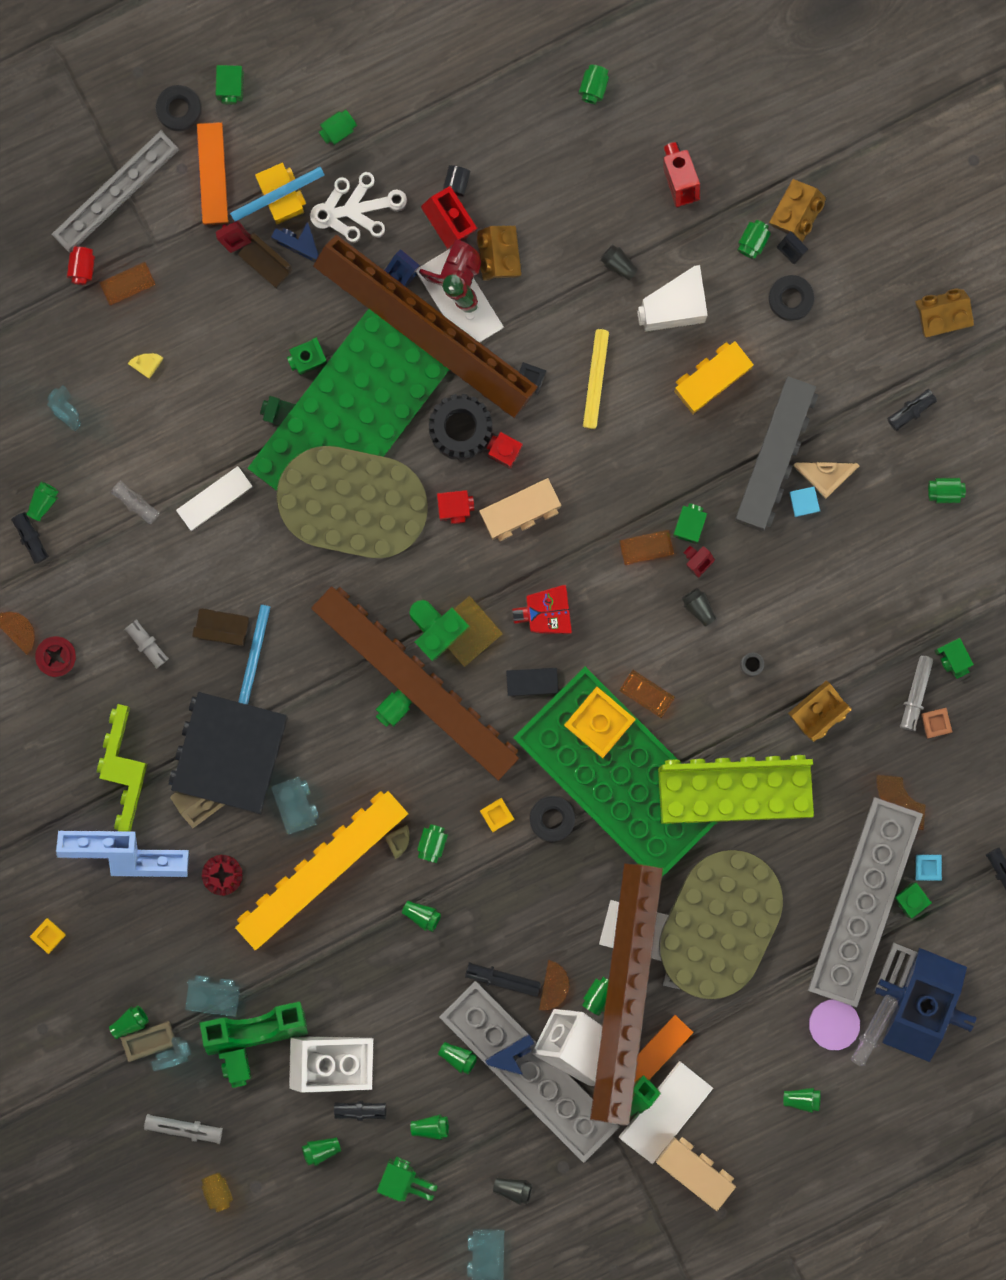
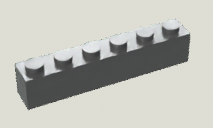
(775, 454)

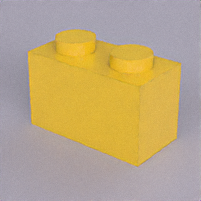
(287, 206)

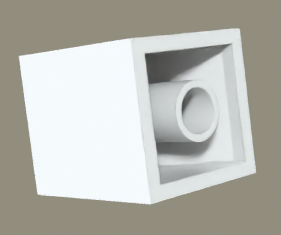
(675, 303)
(571, 1044)

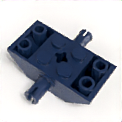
(920, 1031)

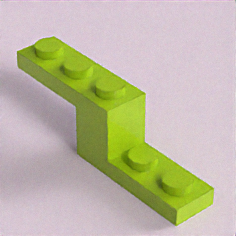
(122, 769)

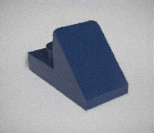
(303, 246)
(402, 268)
(504, 1058)

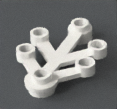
(354, 209)

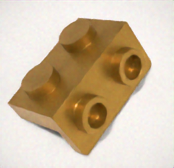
(798, 209)
(499, 252)
(945, 312)
(820, 711)

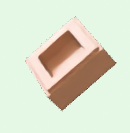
(936, 723)

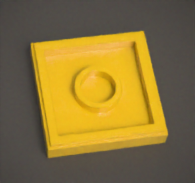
(599, 722)

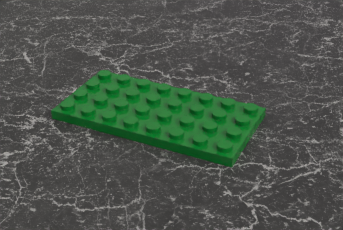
(357, 399)
(614, 790)

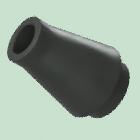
(618, 262)
(698, 606)
(513, 1189)

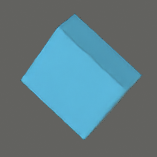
(804, 501)
(928, 867)

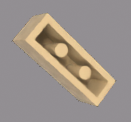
(520, 510)
(696, 1172)

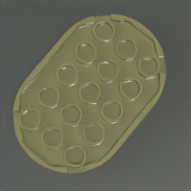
(352, 502)
(720, 924)

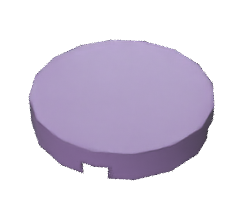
(834, 1024)

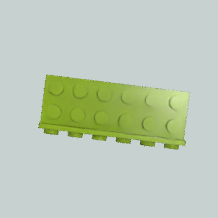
(736, 790)

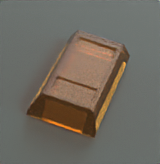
(127, 283)
(646, 547)
(647, 693)

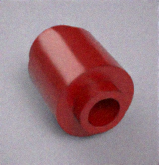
(81, 265)

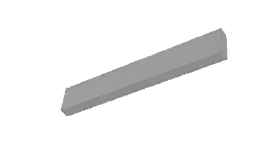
(115, 191)

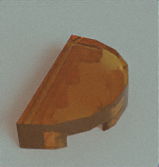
(18, 629)
(555, 986)

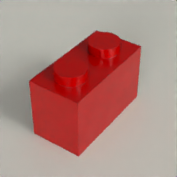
(448, 217)

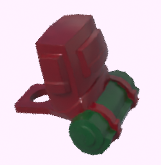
(457, 275)

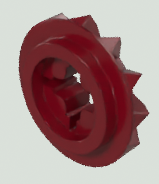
(44, 659)
(231, 883)

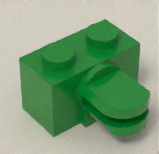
(437, 630)
(398, 1181)

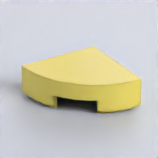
(146, 363)

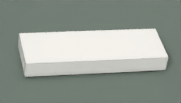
(214, 498)

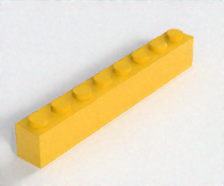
(321, 870)

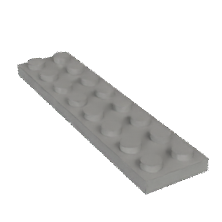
(865, 902)
(542, 1087)

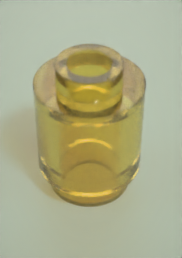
(216, 1192)

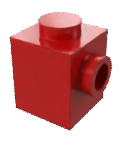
(504, 449)
(455, 506)

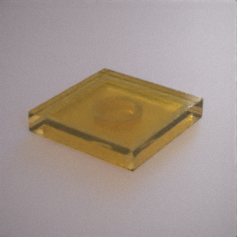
(478, 636)

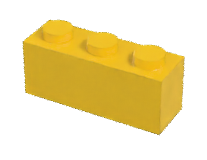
(713, 376)

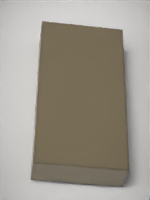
(148, 1041)

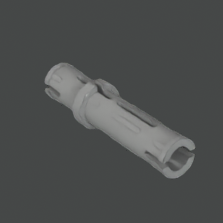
(183, 1129)

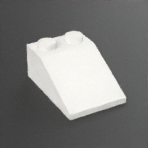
(330, 1064)

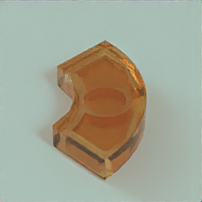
(892, 790)

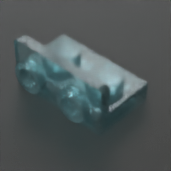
(62, 409)
(294, 805)
(212, 997)
(169, 1059)
(487, 1254)

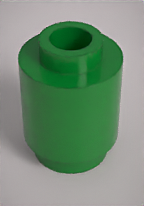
(594, 84)
(337, 127)
(753, 239)
(946, 490)
(393, 708)
(432, 843)
(596, 996)

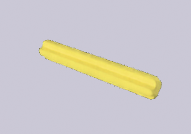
(596, 379)

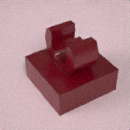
(233, 236)
(699, 560)

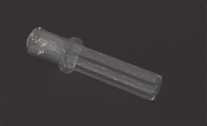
(869, 1039)

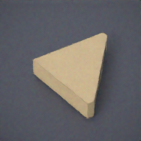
(825, 476)

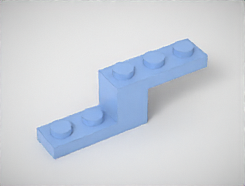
(122, 853)

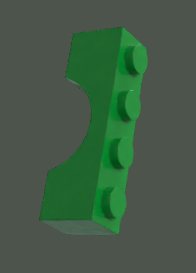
(229, 1034)

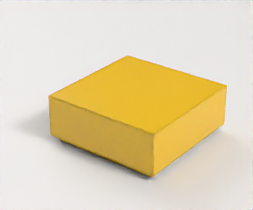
(497, 815)
(48, 935)

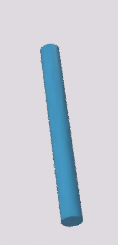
(277, 194)
(254, 654)

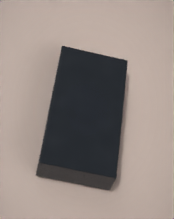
(532, 681)

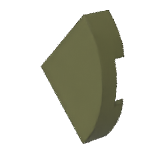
(398, 841)

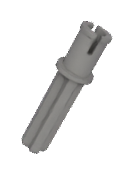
(916, 694)

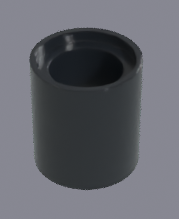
(457, 178)

